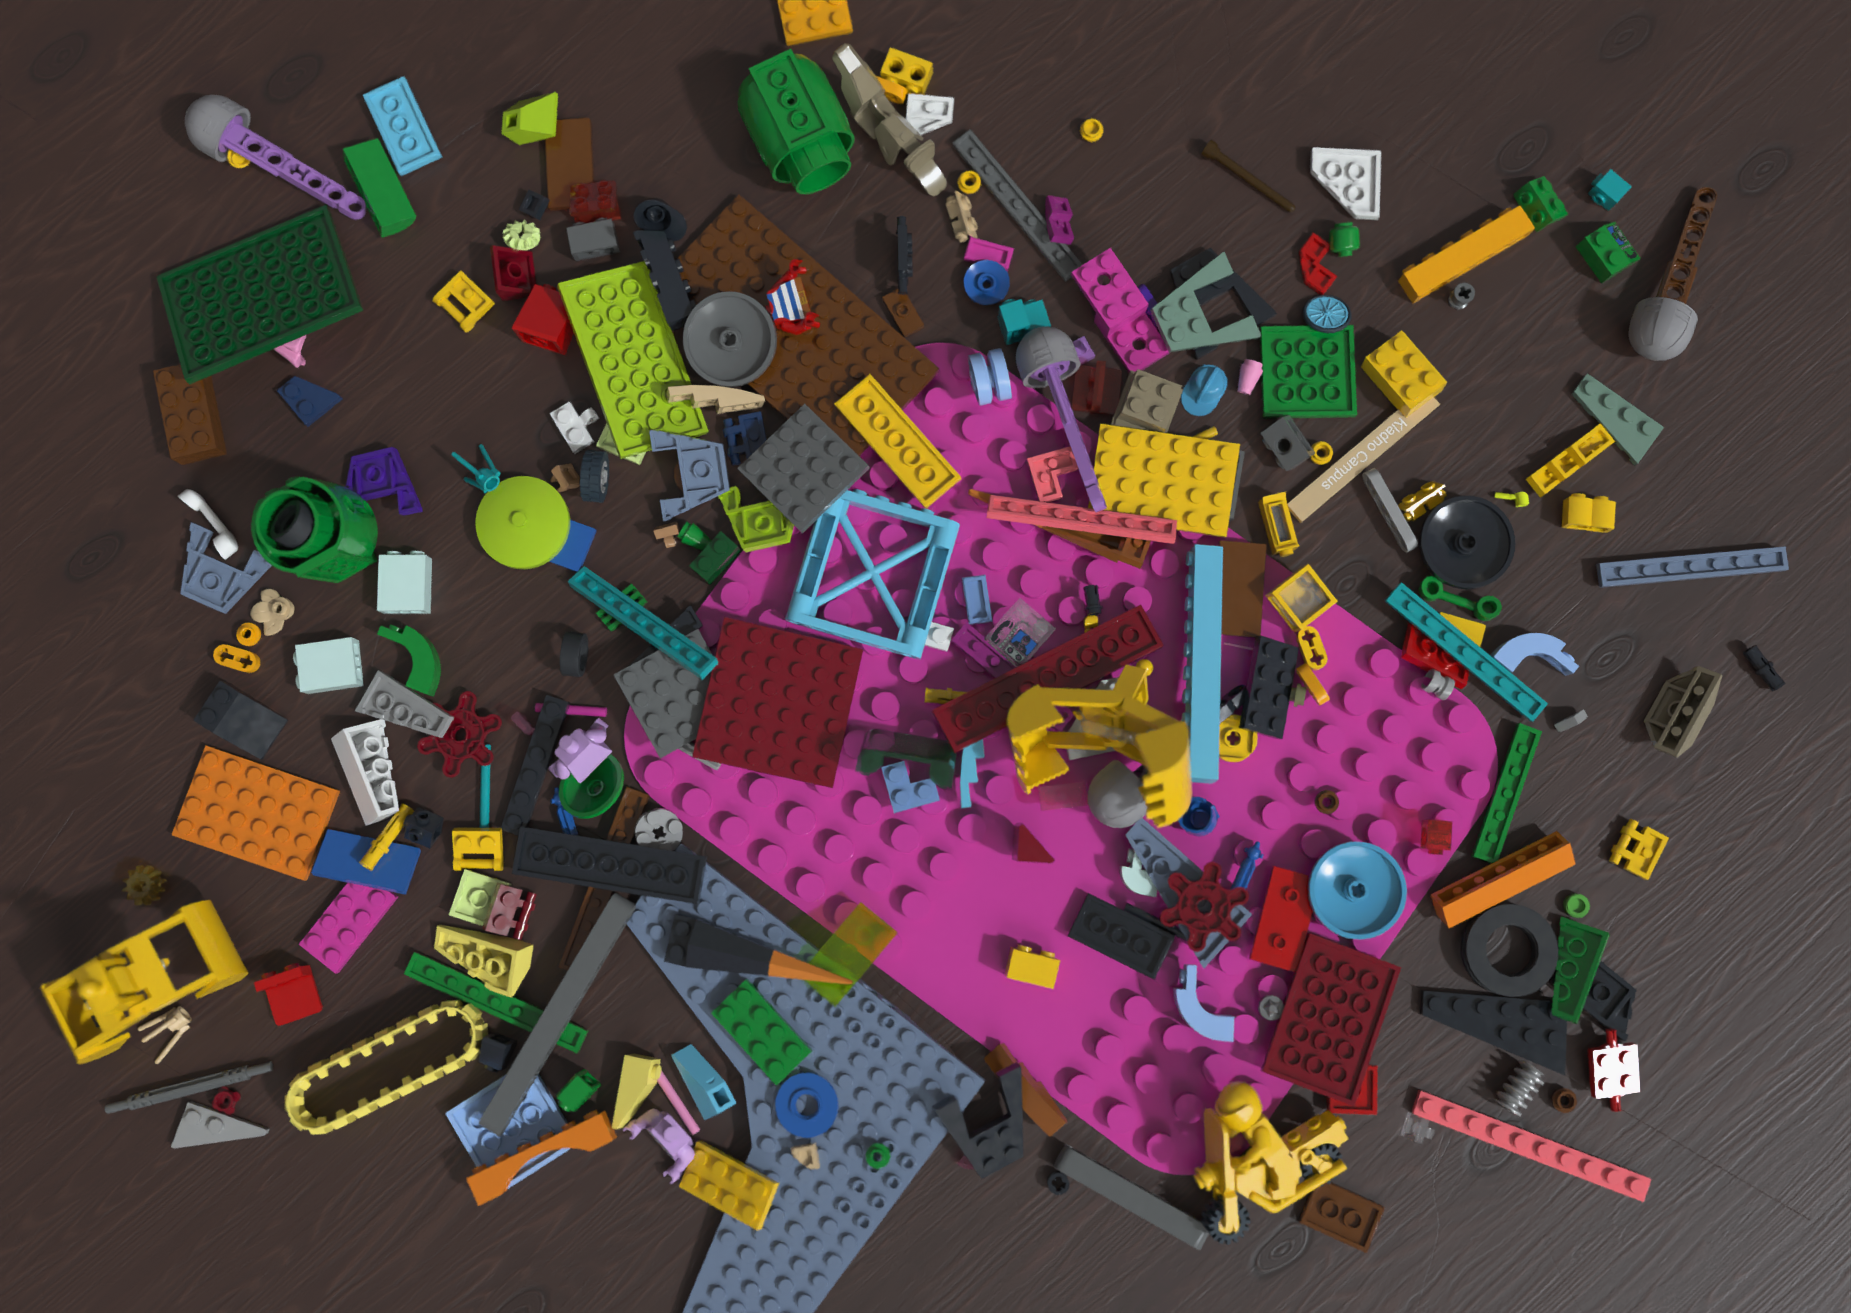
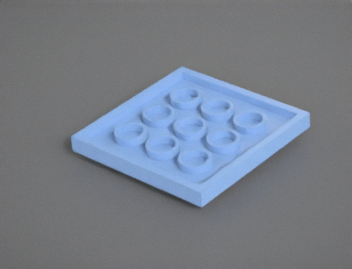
(534, 1118)

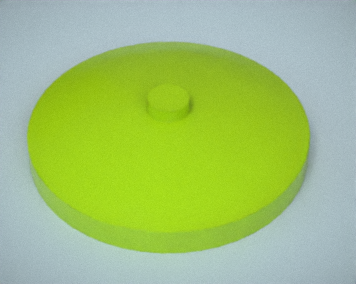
(523, 522)

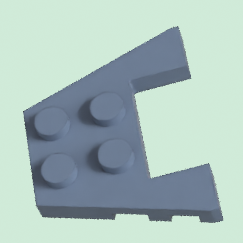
(701, 470)
(213, 581)

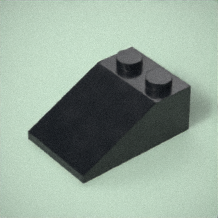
(240, 719)

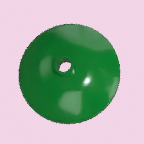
(584, 798)

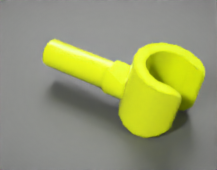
(1521, 498)

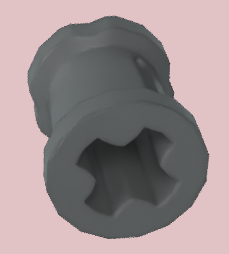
(1462, 289)

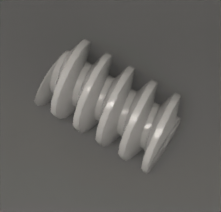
(1520, 1088)

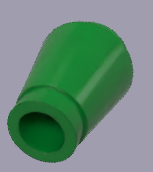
(694, 536)

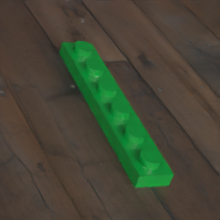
(1506, 793)

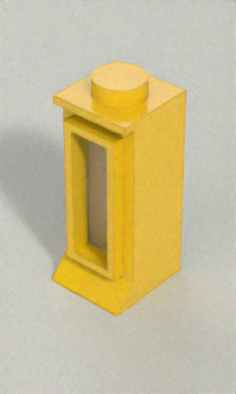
(1278, 524)

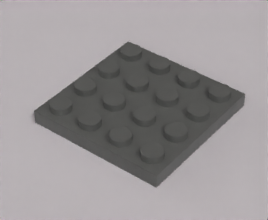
(803, 468)
(666, 698)

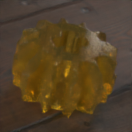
(141, 876)

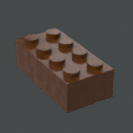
(189, 416)

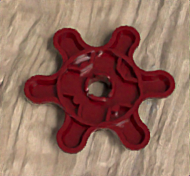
(473, 746)
(1199, 923)

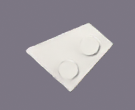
(929, 112)

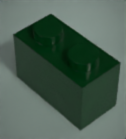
(715, 558)

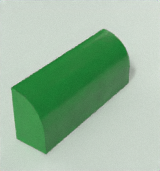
(379, 187)

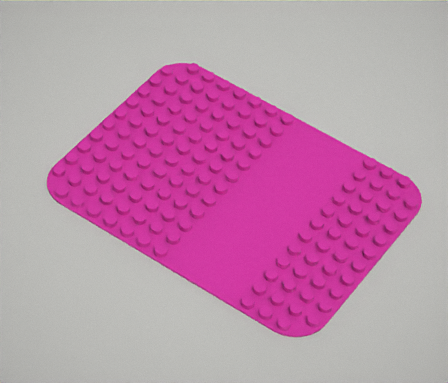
(946, 873)

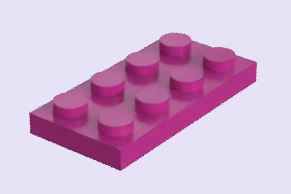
(347, 924)

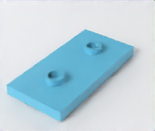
(402, 126)

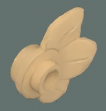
(269, 611)

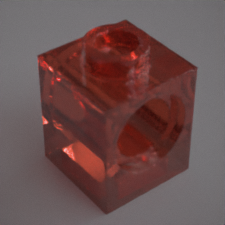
(1436, 836)

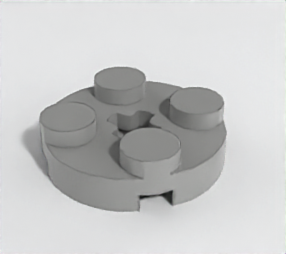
(654, 819)

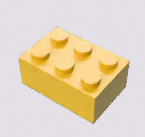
(1403, 374)

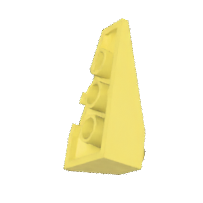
(492, 958)

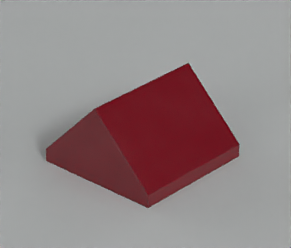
(512, 272)
(1027, 847)

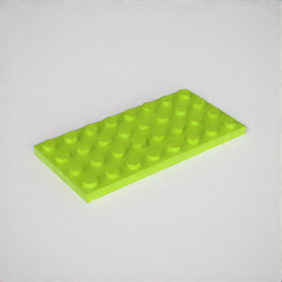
(630, 356)

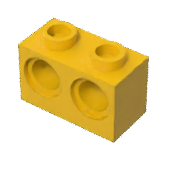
(909, 67)

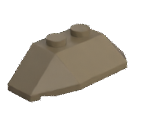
(1682, 710)

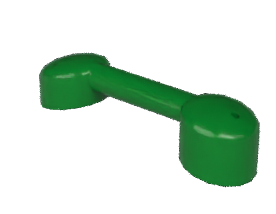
(1432, 589)

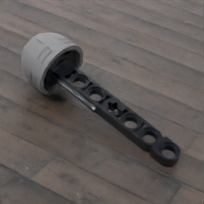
(1114, 790)

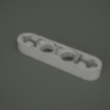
(1390, 510)

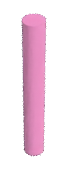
(678, 1104)

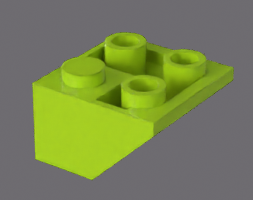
(531, 119)

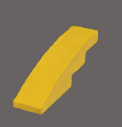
(1570, 460)

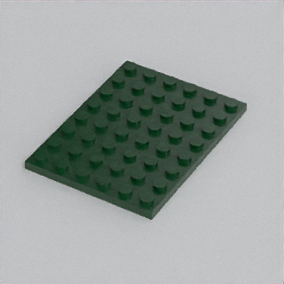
(258, 294)

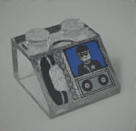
(1020, 633)

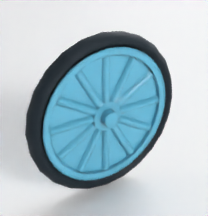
(1326, 313)

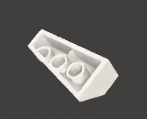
(367, 769)

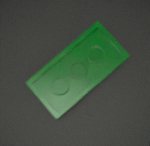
(761, 1032)

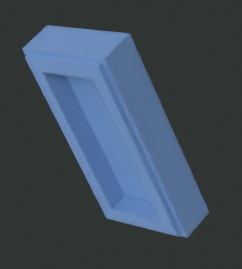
(977, 599)

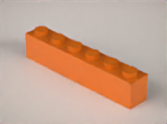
(1503, 879)

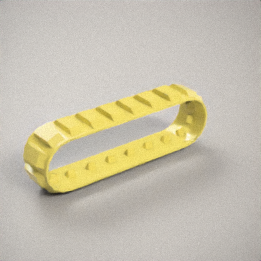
(295, 1101)

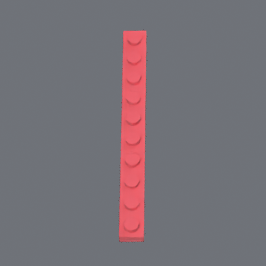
(1531, 1145)

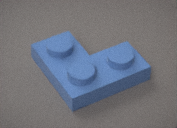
(906, 794)

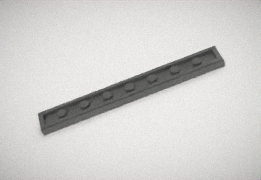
(1015, 203)

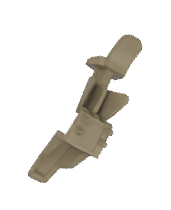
(881, 121)

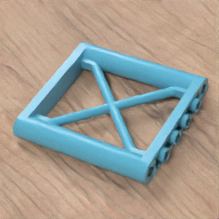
(912, 635)

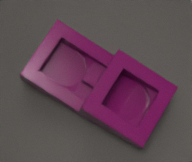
(1057, 219)

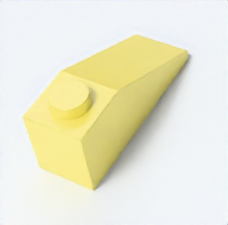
(636, 1082)

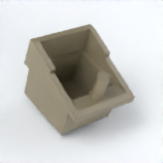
(1147, 402)

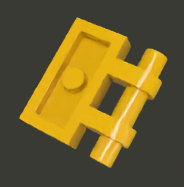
(1645, 852)

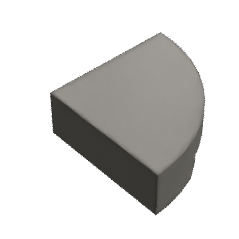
(1571, 721)

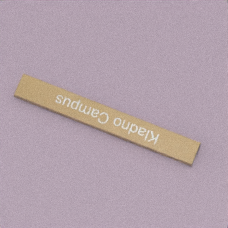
(1356, 460)

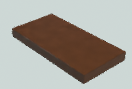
(568, 160)
(1242, 588)

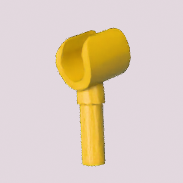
(1090, 622)

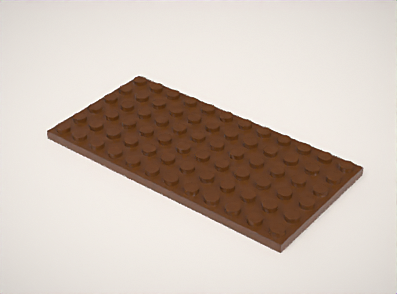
(818, 367)

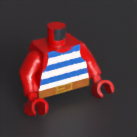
(789, 302)

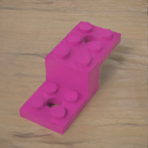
(1120, 311)

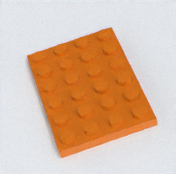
(256, 813)

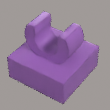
(1083, 350)

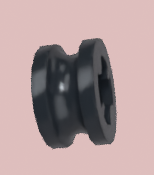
(1064, 1178)

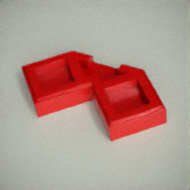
(1313, 273)

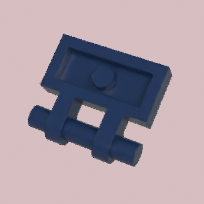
(752, 432)

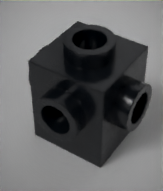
(423, 827)

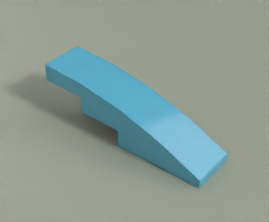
(968, 771)

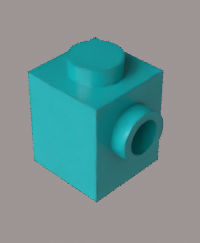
(1608, 189)

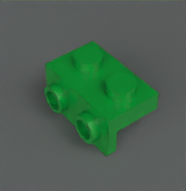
(1540, 203)

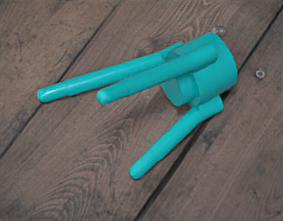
(486, 478)

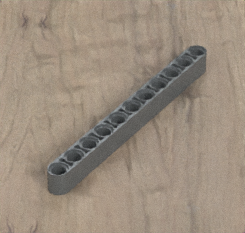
(557, 1014)

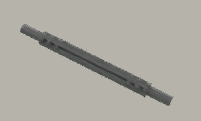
(189, 1087)

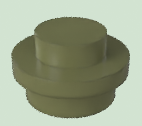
(1298, 695)

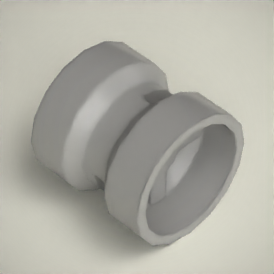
(1439, 685)

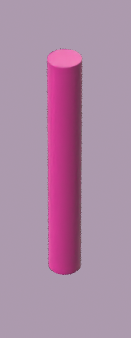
(580, 710)

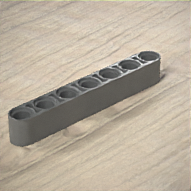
(1131, 1196)

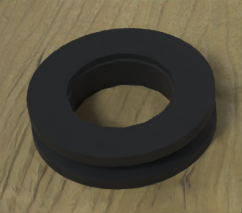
(1543, 948)

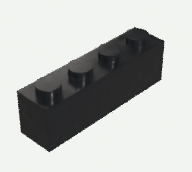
(666, 276)

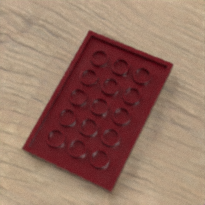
(1331, 1019)

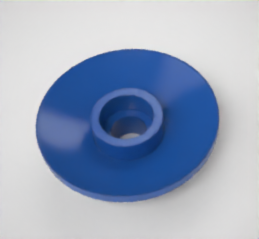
(989, 272)

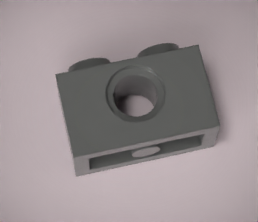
(1299, 447)

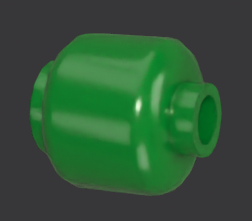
(1344, 239)

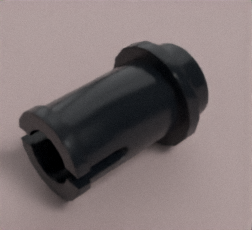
(1092, 600)

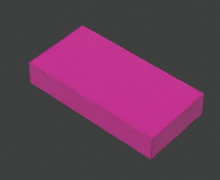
(983, 250)

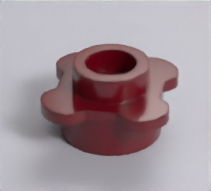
(219, 1100)

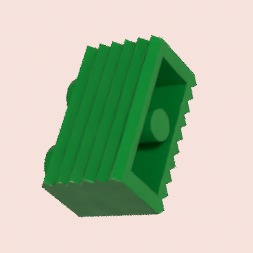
(578, 1090)

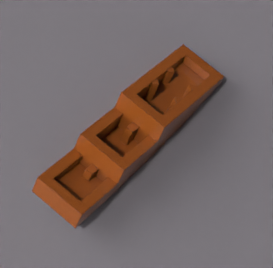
(1035, 1097)

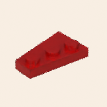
(1428, 655)

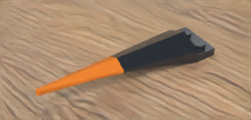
(708, 947)

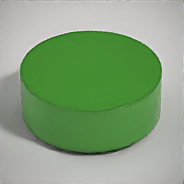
(1576, 905)

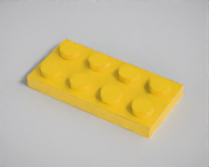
(729, 1185)

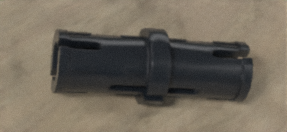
(1764, 668)

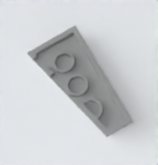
(400, 705)

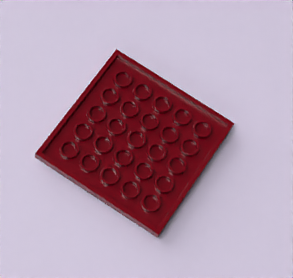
(777, 703)

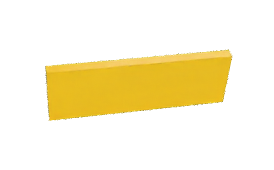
(897, 441)

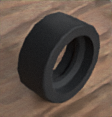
(293, 524)
(574, 654)

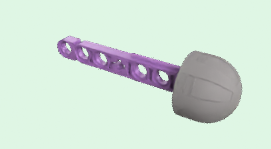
(221, 124)
(1046, 359)

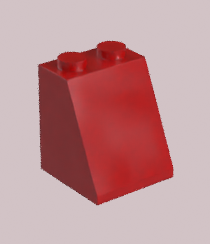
(544, 320)

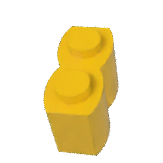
(1588, 513)

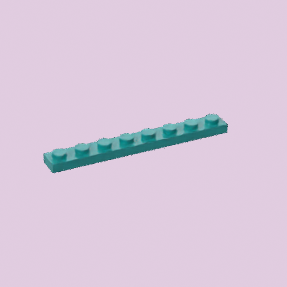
(643, 622)
(1466, 652)

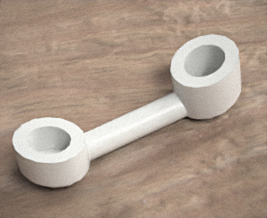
(225, 541)

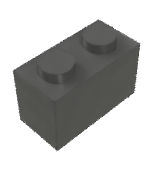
(593, 239)

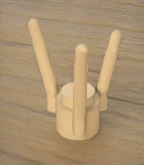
(176, 1019)

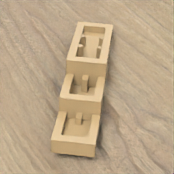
(723, 398)

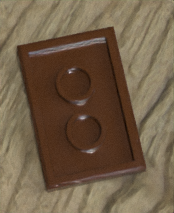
(1342, 1215)

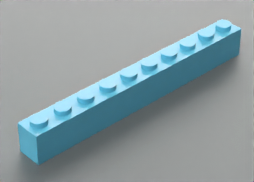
(1203, 660)

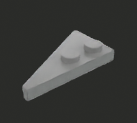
(208, 1125)

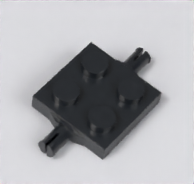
(905, 263)

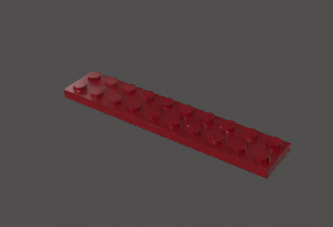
(1065, 667)

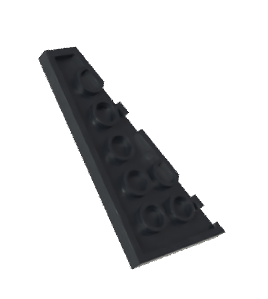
(1508, 1023)

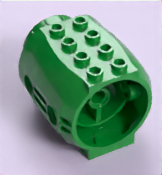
(796, 122)
(339, 541)

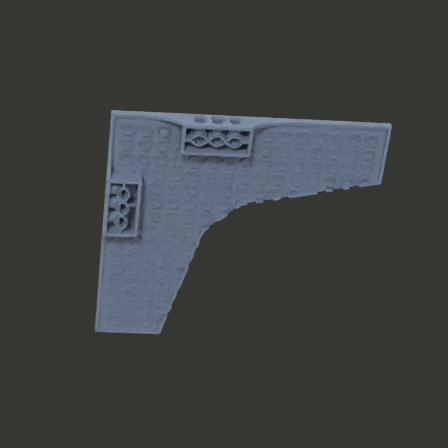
(885, 1089)

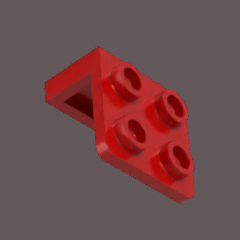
(291, 993)

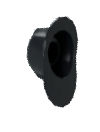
(659, 216)

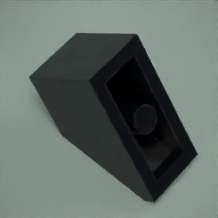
(496, 1051)

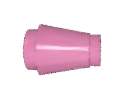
(1249, 375)

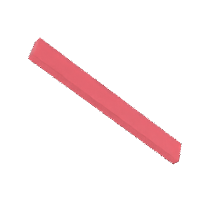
(1082, 519)

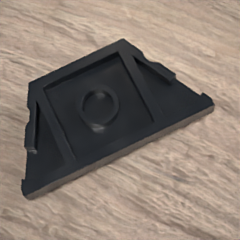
(1609, 1000)

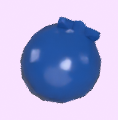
(1199, 818)

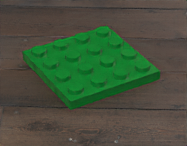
(1307, 372)

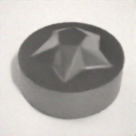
(1270, 1007)

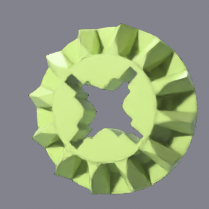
(527, 241)

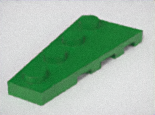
(1578, 959)

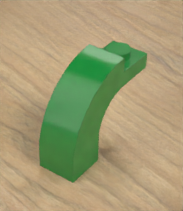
(426, 662)

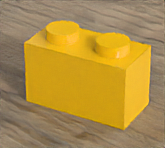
(1032, 967)

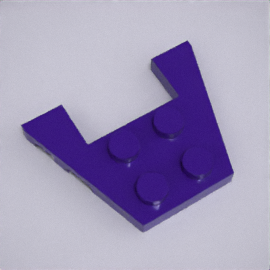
(381, 475)

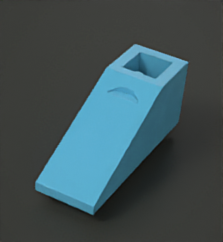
(703, 1082)

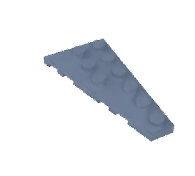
(1163, 859)

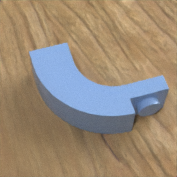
(1535, 644)
(1209, 1025)

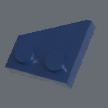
(308, 399)

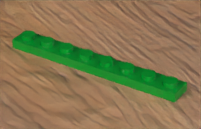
(474, 992)

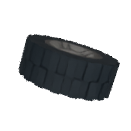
(594, 476)

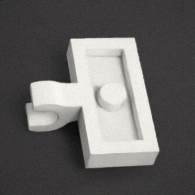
(574, 426)

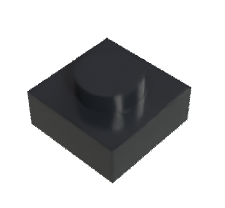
(534, 204)

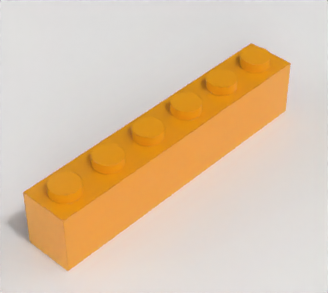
(1465, 254)

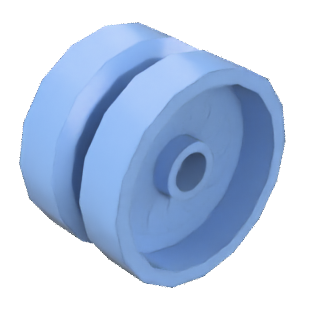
(986, 377)

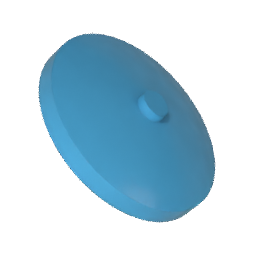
(1357, 890)

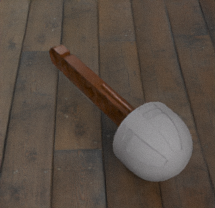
(1663, 324)

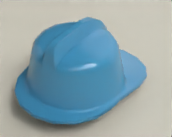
(1204, 390)

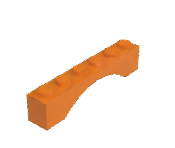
(587, 1135)

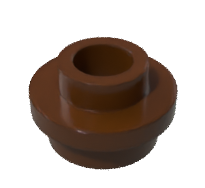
(1334, 802)
(1570, 1103)

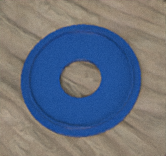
(826, 1105)

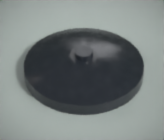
(1467, 542)

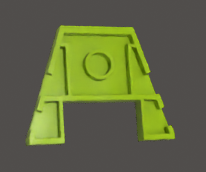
(757, 524)

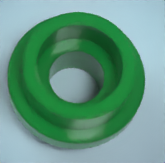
(881, 1148)

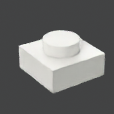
(939, 636)

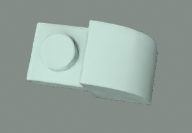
(1135, 878)

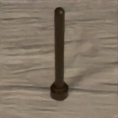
(1213, 152)

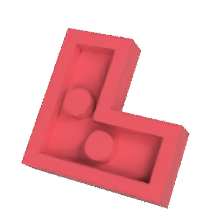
(1045, 470)

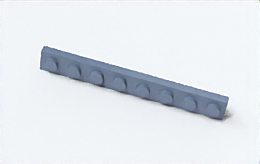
(1692, 567)

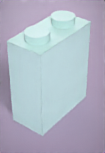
(404, 583)
(328, 665)

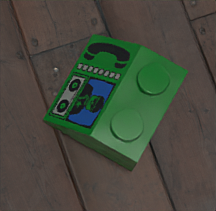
(1607, 251)

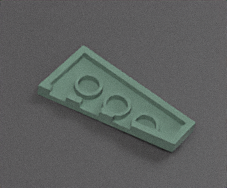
(1624, 422)

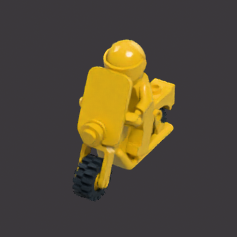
(1272, 1165)

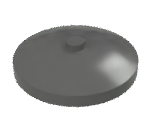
(729, 339)

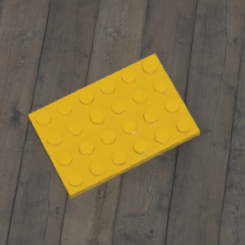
(1167, 477)

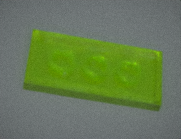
(851, 952)

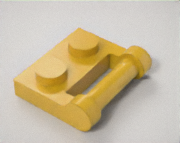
(469, 295)
(478, 842)

